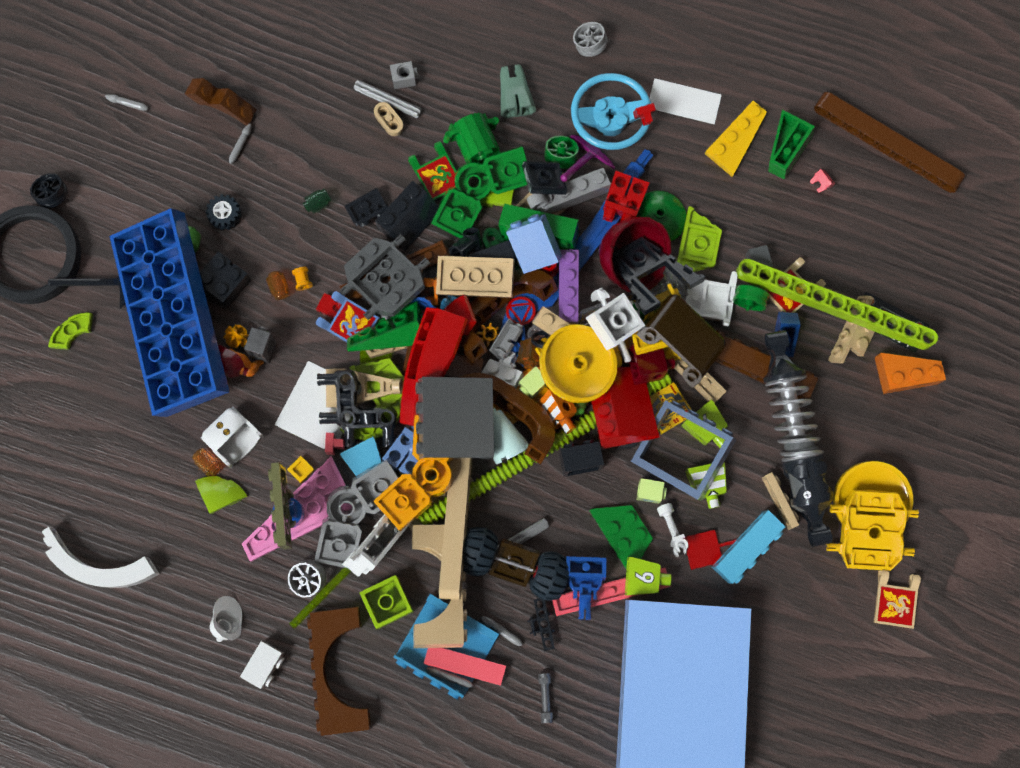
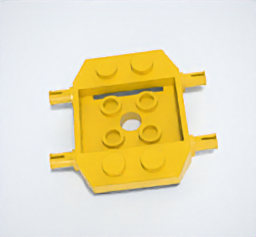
(857, 526)

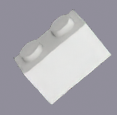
(262, 665)

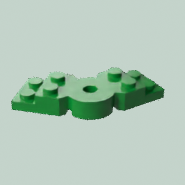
(462, 202)

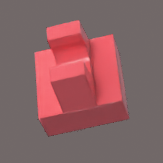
(825, 180)
(332, 443)

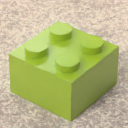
(386, 602)

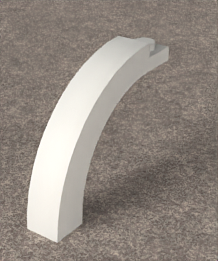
(111, 578)

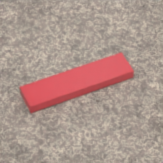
(465, 665)

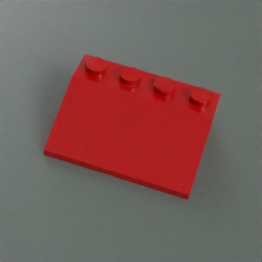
(624, 412)

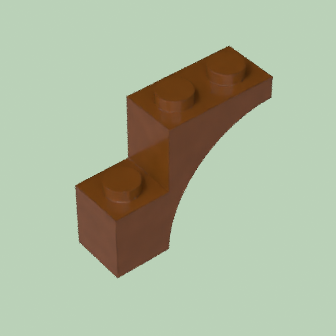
(221, 99)

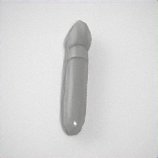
(127, 102)
(240, 143)
(502, 631)
(436, 672)

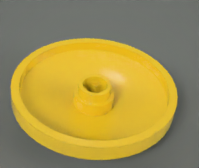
(577, 364)
(873, 477)

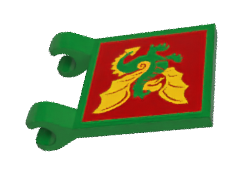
(436, 174)

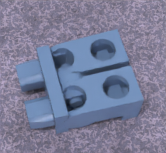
(400, 450)

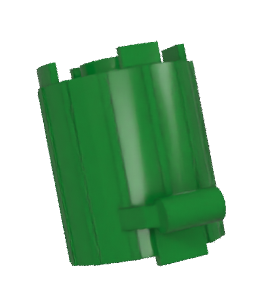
(474, 136)

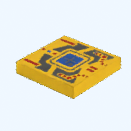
(669, 393)

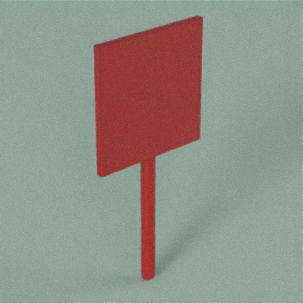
(704, 549)

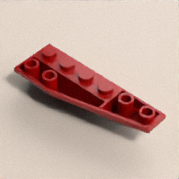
(430, 354)

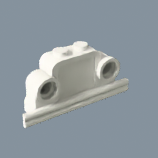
(373, 547)

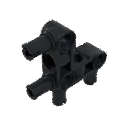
(347, 403)

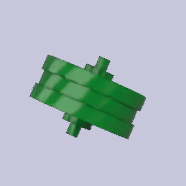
(561, 148)
(751, 298)

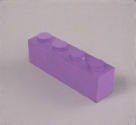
(569, 286)

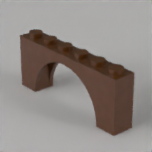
(334, 715)

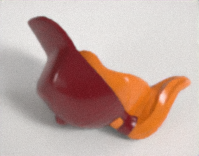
(237, 364)

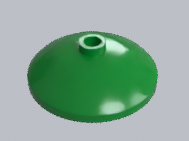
(671, 207)

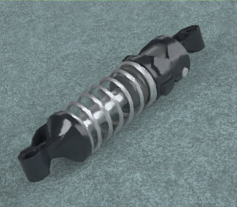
(802, 459)

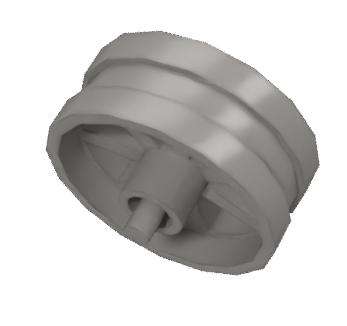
(589, 32)
(306, 578)

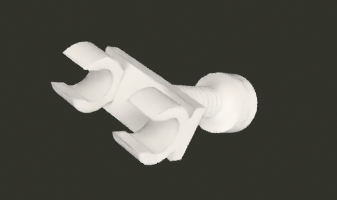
(677, 540)

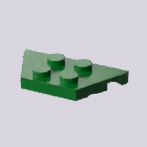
(623, 531)

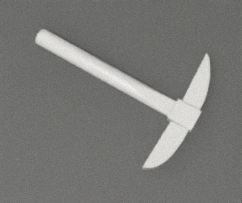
(600, 295)

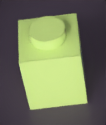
(532, 383)
(651, 491)

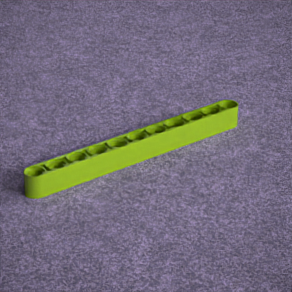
(845, 303)

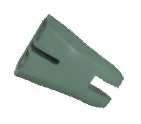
(515, 94)

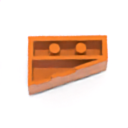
(907, 373)

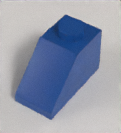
(790, 323)

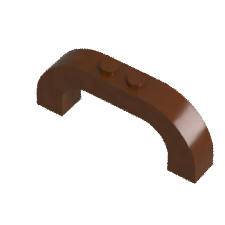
(533, 282)
(526, 411)

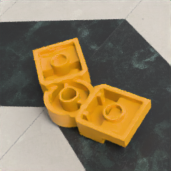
(413, 493)

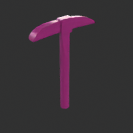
(592, 152)

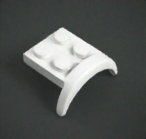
(713, 299)

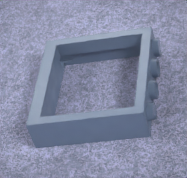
(713, 469)

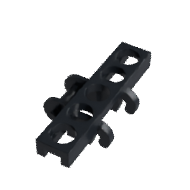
(539, 621)

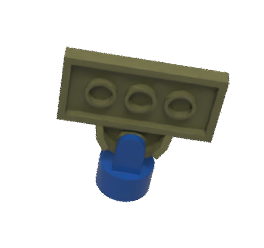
(286, 510)

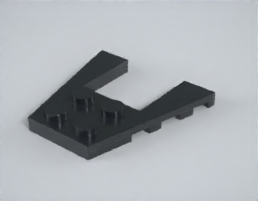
(644, 258)

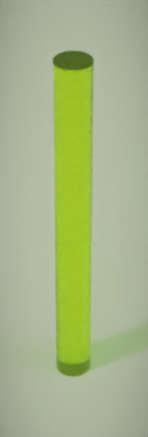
(319, 597)

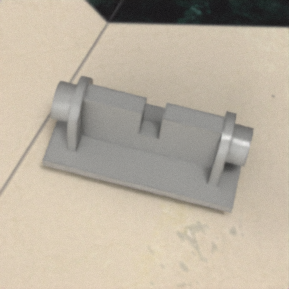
(502, 344)

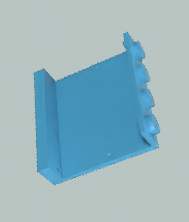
(478, 644)

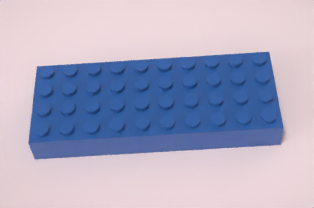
(169, 313)

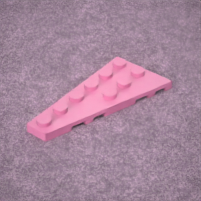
(313, 497)

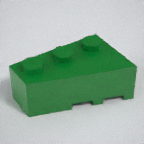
(790, 141)

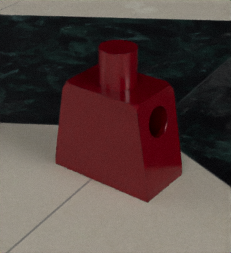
(649, 366)

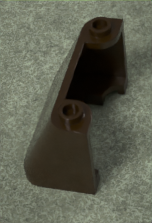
(686, 335)

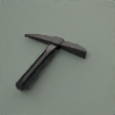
(89, 282)

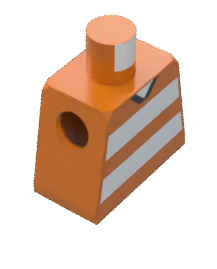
(559, 411)

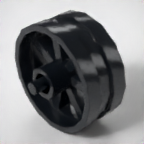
(47, 187)

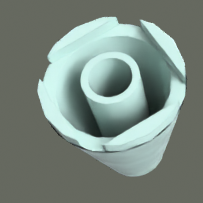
(507, 439)

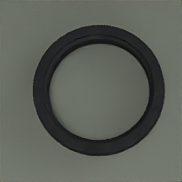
(71, 263)

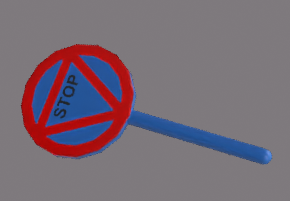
(521, 311)

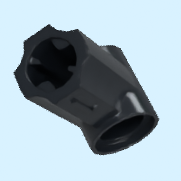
(468, 243)

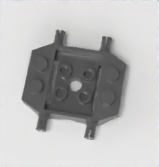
(388, 297)

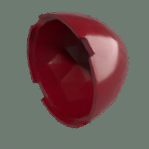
(626, 232)

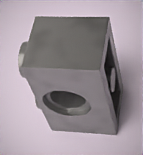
(260, 344)

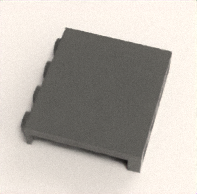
(455, 417)

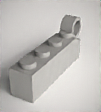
(578, 191)

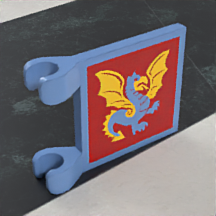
(348, 319)

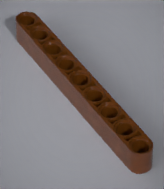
(889, 142)

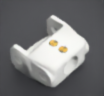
(231, 436)

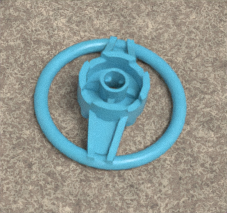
(616, 106)

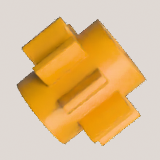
(488, 329)
(236, 336)

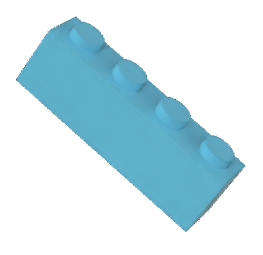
(748, 547)

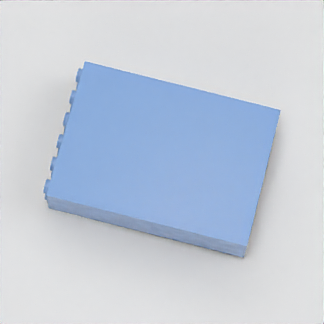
(683, 686)

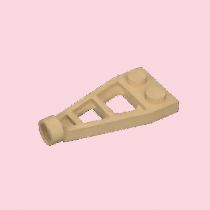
(385, 387)

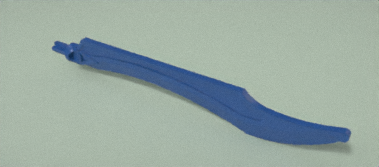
(592, 236)

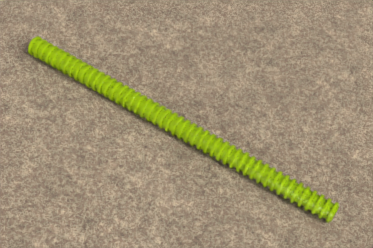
(523, 461)

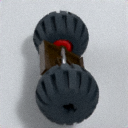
(515, 563)

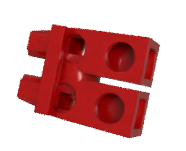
(621, 204)

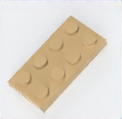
(475, 276)

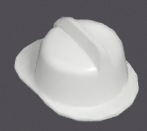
(226, 619)

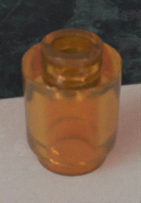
(278, 285)
(206, 462)

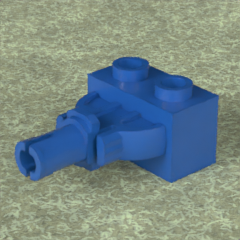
(586, 577)

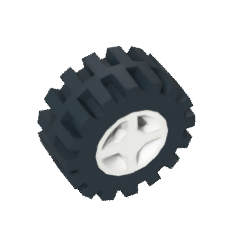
(217, 209)

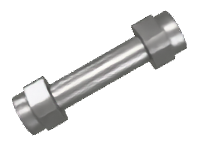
(545, 680)

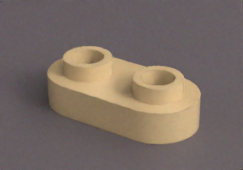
(388, 120)

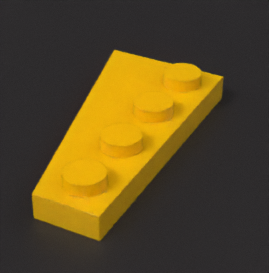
(735, 140)

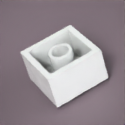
(615, 321)

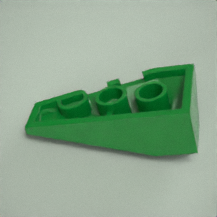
(389, 333)

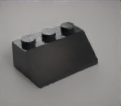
(408, 215)

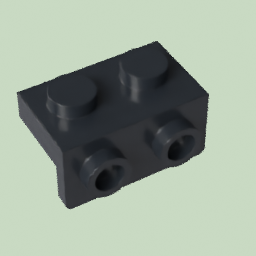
(366, 207)

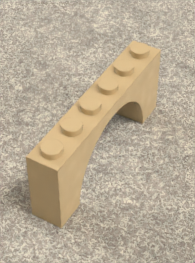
(447, 628)

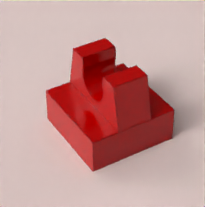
(644, 113)

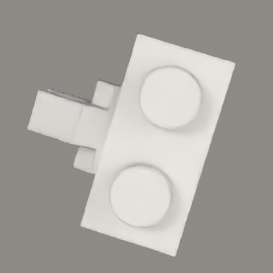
(505, 369)

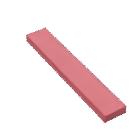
(608, 593)

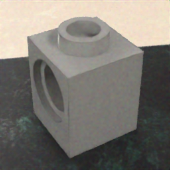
(403, 82)

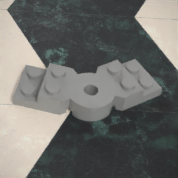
(341, 529)

